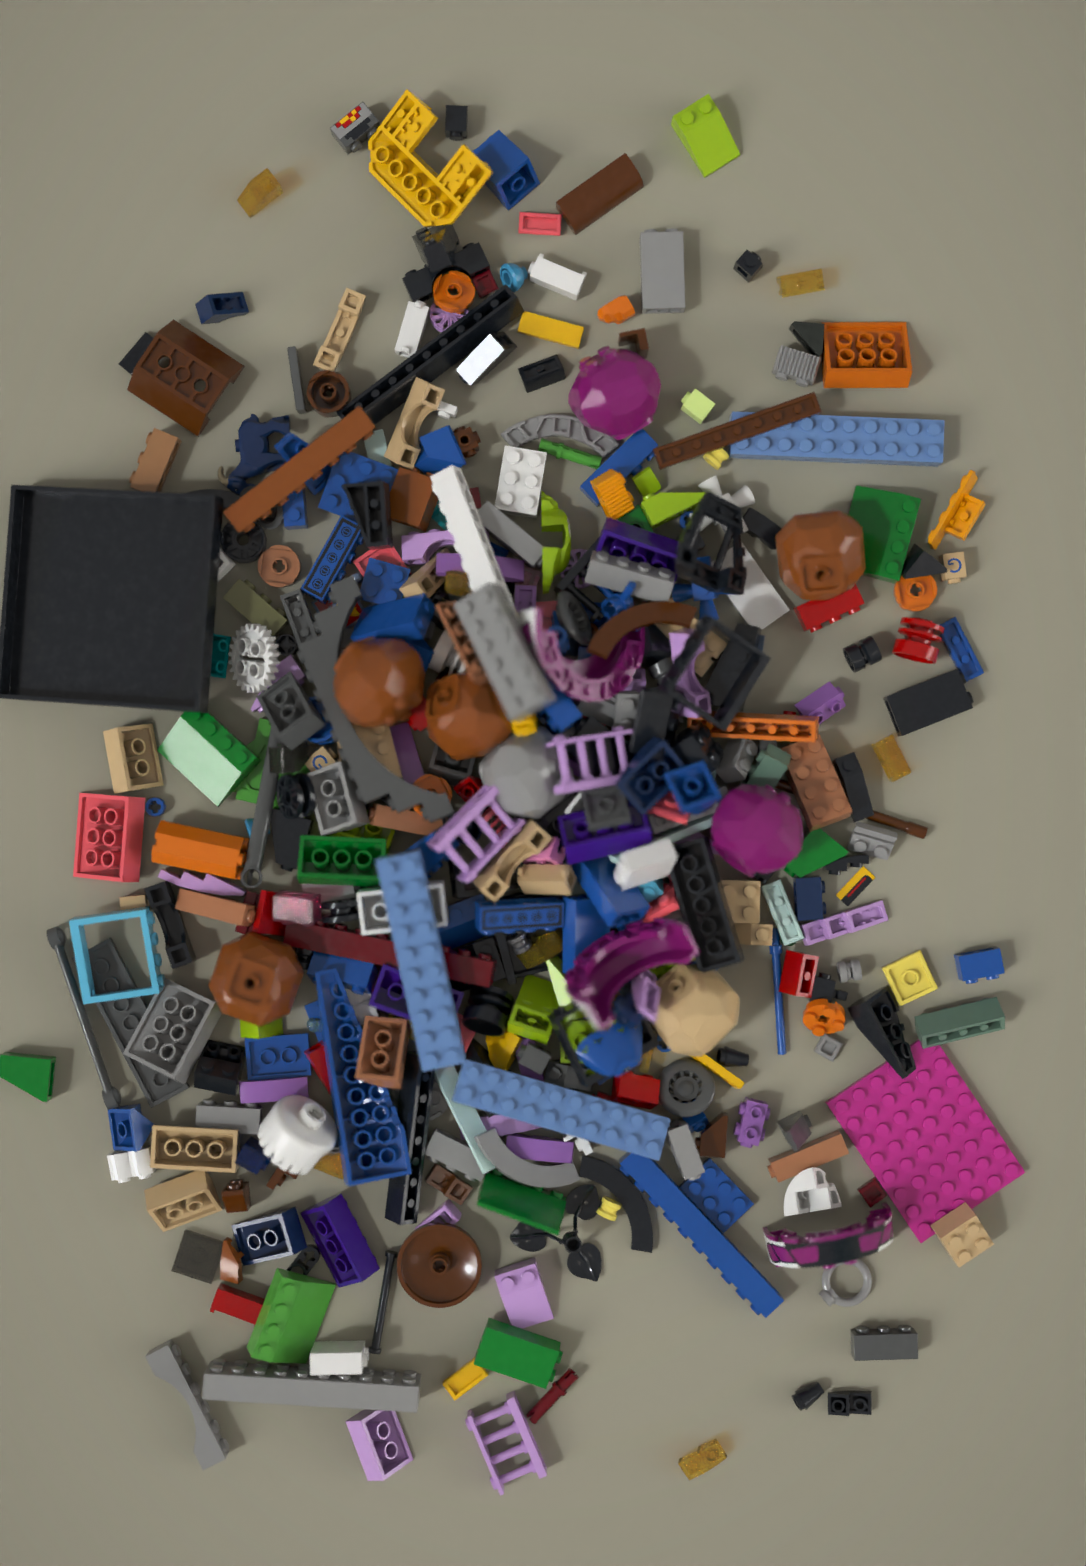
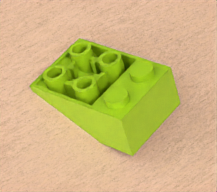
(531, 1010)

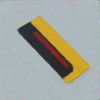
(855, 886)

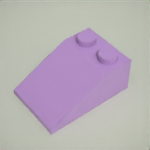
(523, 1294)

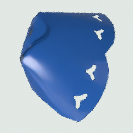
(614, 1052)

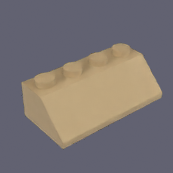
(194, 1148)

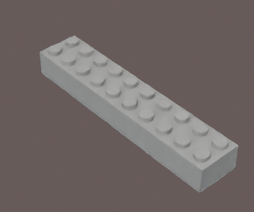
(295, 1386)

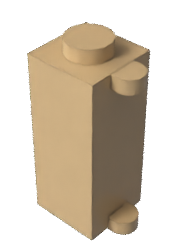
(546, 879)

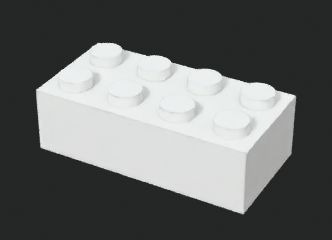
(374, 914)

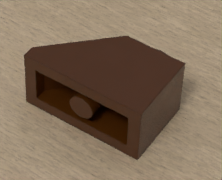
(713, 1138)

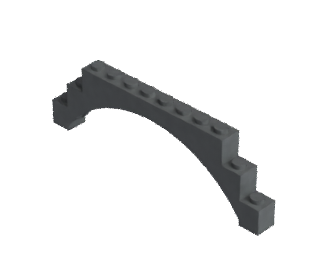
(371, 776)

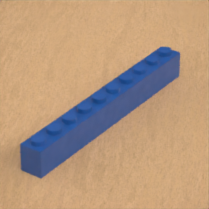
(702, 1232)

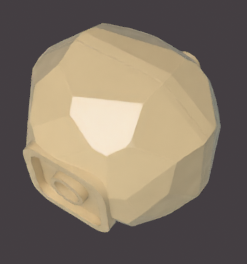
(694, 1009)

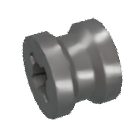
(519, 942)

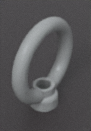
(831, 1297)

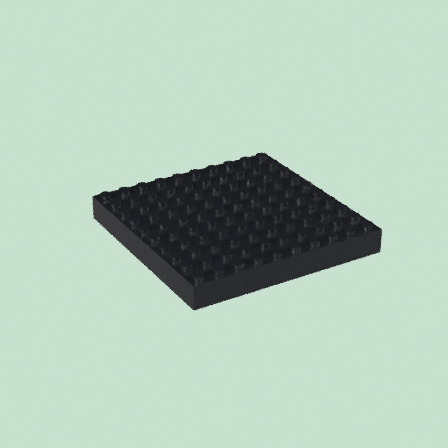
(110, 597)

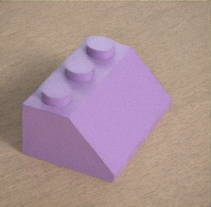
(379, 1443)

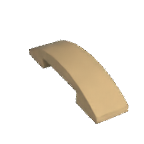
(340, 331)

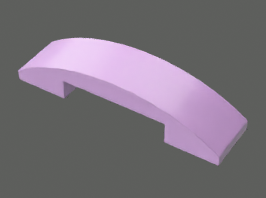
(504, 1125)

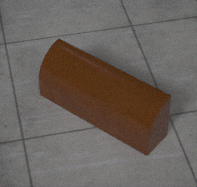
(600, 194)

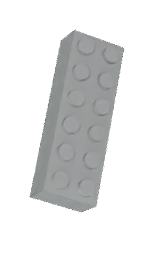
(504, 652)

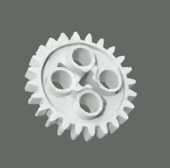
(254, 642)

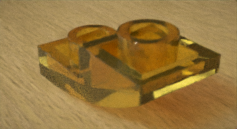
(457, 583)
(544, 949)
(704, 1459)

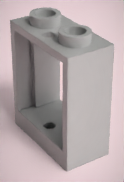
(684, 1150)

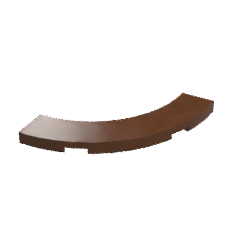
(636, 618)

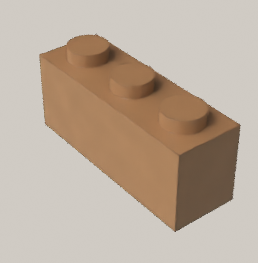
(155, 461)

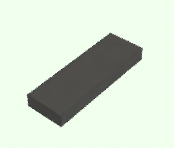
(296, 380)

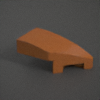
(230, 1263)

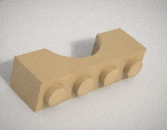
(422, 400)
(496, 876)

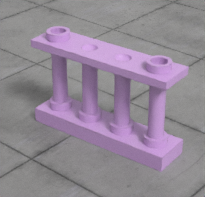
(586, 781)
(457, 827)
(520, 1426)

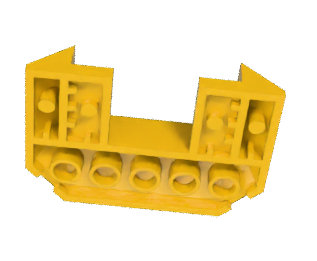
(424, 193)

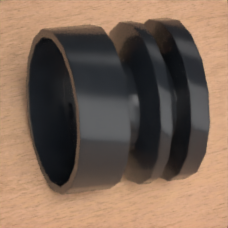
(489, 1009)

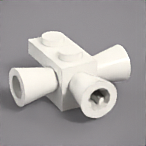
(741, 498)

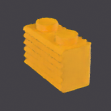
(612, 494)

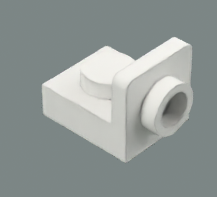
(582, 1144)

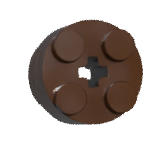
(323, 382)

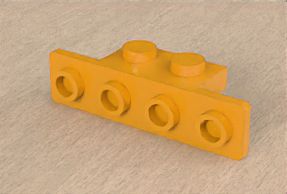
(960, 514)

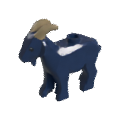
(254, 451)

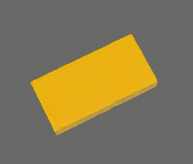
(464, 1379)

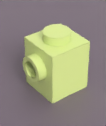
(697, 405)

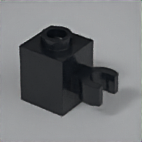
(825, 989)

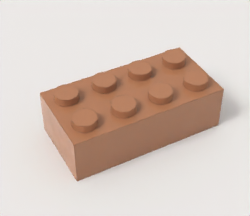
(816, 784)

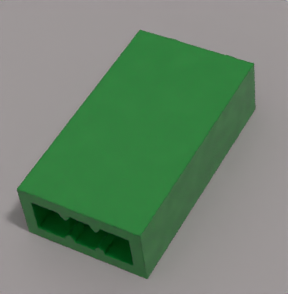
(518, 1353)

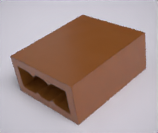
(412, 499)

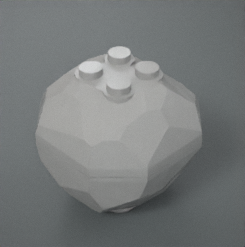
(524, 774)

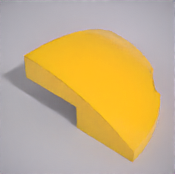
(502, 1049)

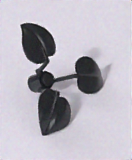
(583, 1259)

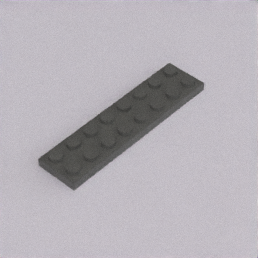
(124, 1016)

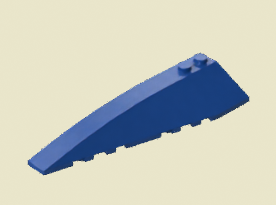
(366, 1120)

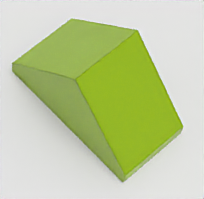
(253, 1031)

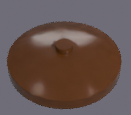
(439, 1265)

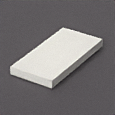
(760, 601)

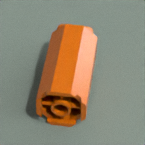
(200, 849)

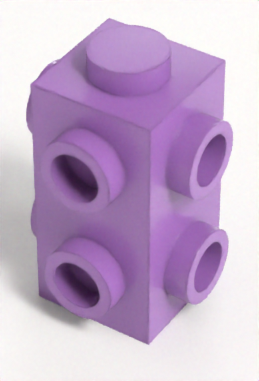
(822, 702)
(750, 1129)

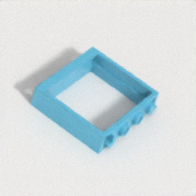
(83, 962)

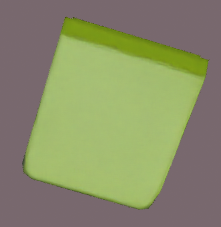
(646, 482)

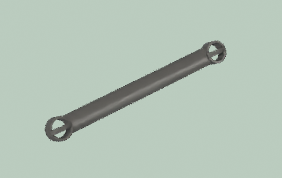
(261, 818)
(110, 1094)

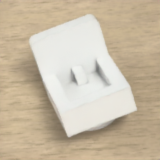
(446, 410)

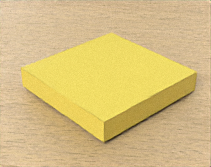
(909, 978)

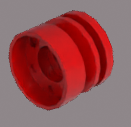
(918, 640)

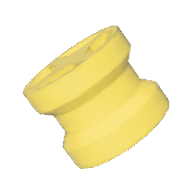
(716, 458)
(609, 1208)

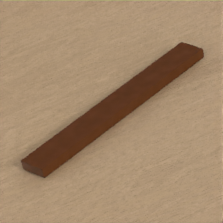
(737, 430)

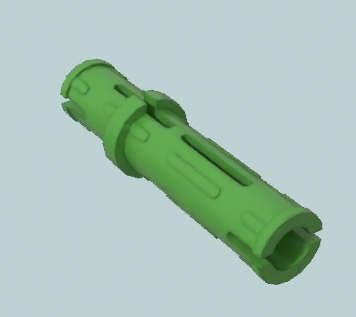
(569, 453)

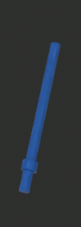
(776, 950)

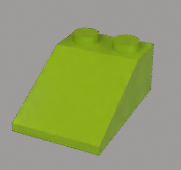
(705, 135)
(668, 506)

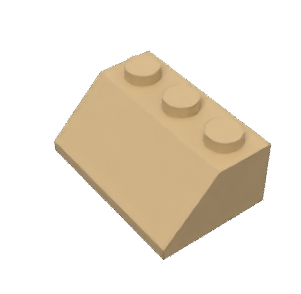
(133, 758)
(182, 1200)

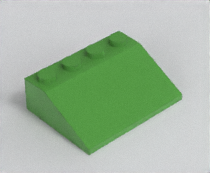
(290, 1318)

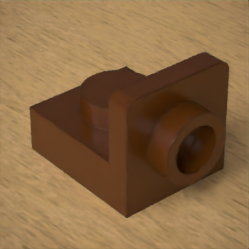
(278, 1177)

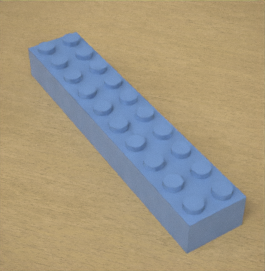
(848, 441)
(421, 959)
(561, 1109)

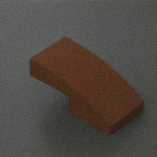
(448, 1183)

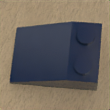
(644, 777)
(270, 1236)

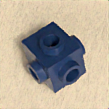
(627, 1011)

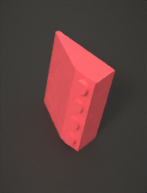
(109, 837)

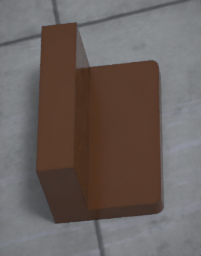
(635, 337)

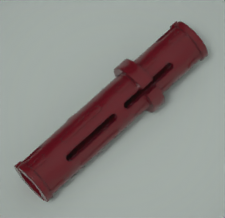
(556, 1391)

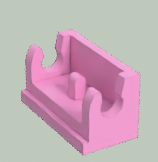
(548, 855)

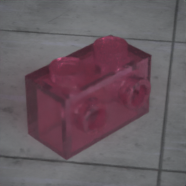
(297, 907)

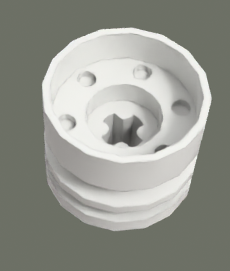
(446, 655)

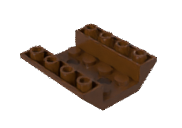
(173, 388)

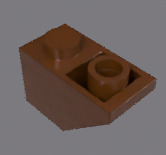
(236, 1196)

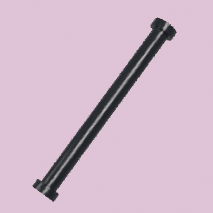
(375, 1347)

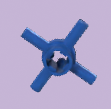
(617, 601)

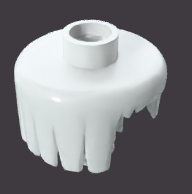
(297, 1133)

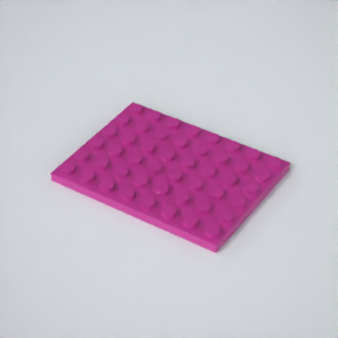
(925, 1138)

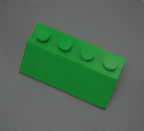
(339, 860)

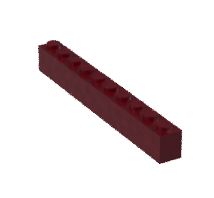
(380, 950)

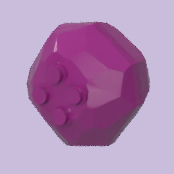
(615, 392)
(756, 829)

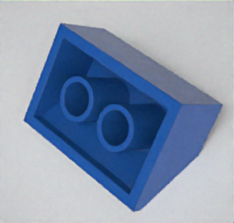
(461, 923)

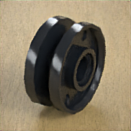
(243, 553)
(295, 795)
(340, 910)

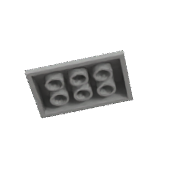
(173, 1031)

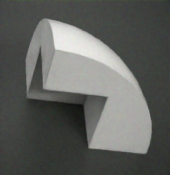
(810, 1193)

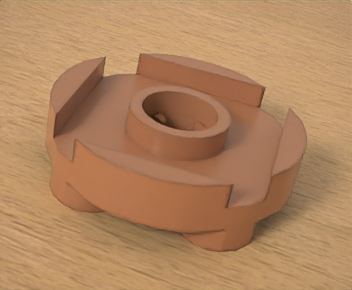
(289, 560)

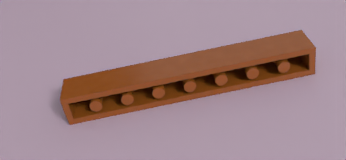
(299, 469)

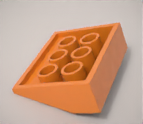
(866, 355)

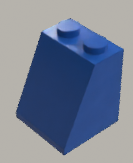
(512, 170)

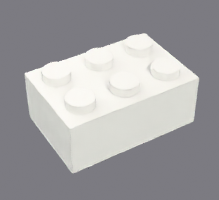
(520, 481)

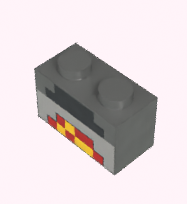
(355, 128)

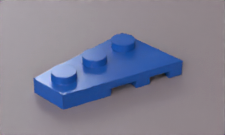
(289, 447)

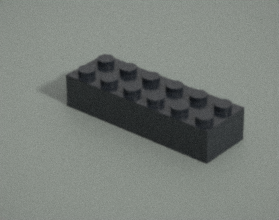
(705, 905)

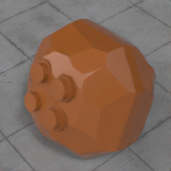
(820, 554)
(378, 681)
(465, 717)
(256, 979)

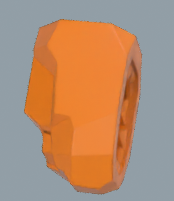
(616, 311)

